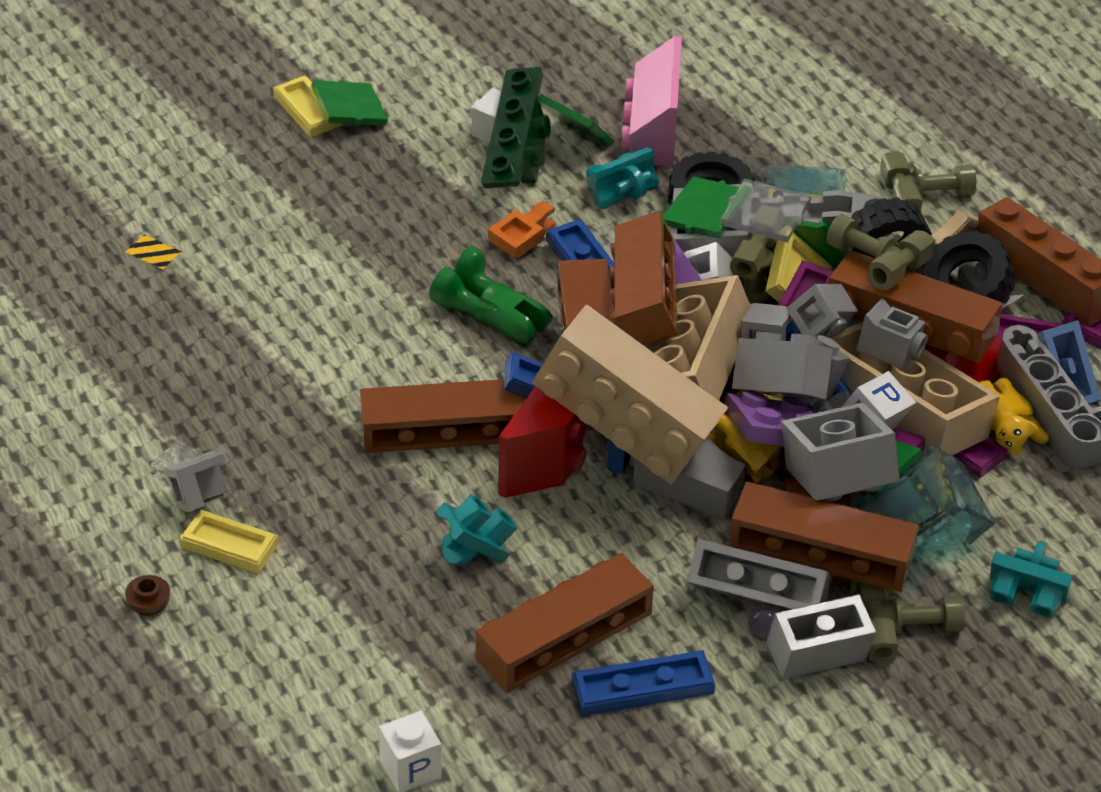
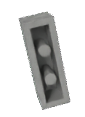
(757, 577)

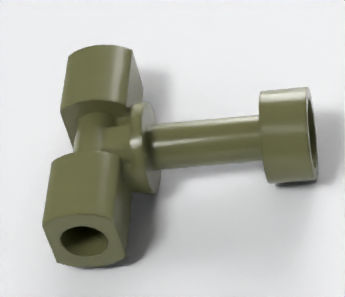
(911, 184)
(891, 257)
(750, 263)
(889, 617)

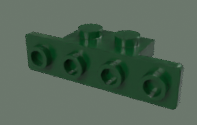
(517, 132)

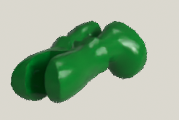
(498, 304)

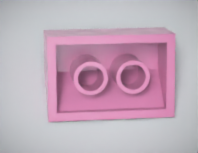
(654, 103)

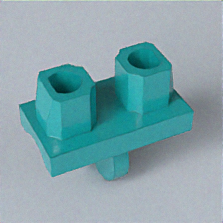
(623, 177)
(475, 531)
(1031, 573)

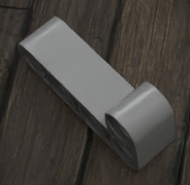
(1053, 396)

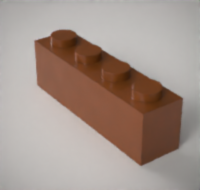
(1046, 259)
(644, 279)
(582, 284)
(953, 316)
(436, 415)
(824, 536)
(563, 622)

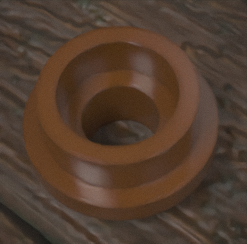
(147, 594)

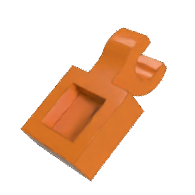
(522, 232)

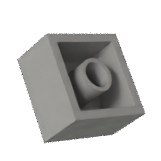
(840, 452)

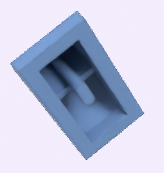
(1070, 351)

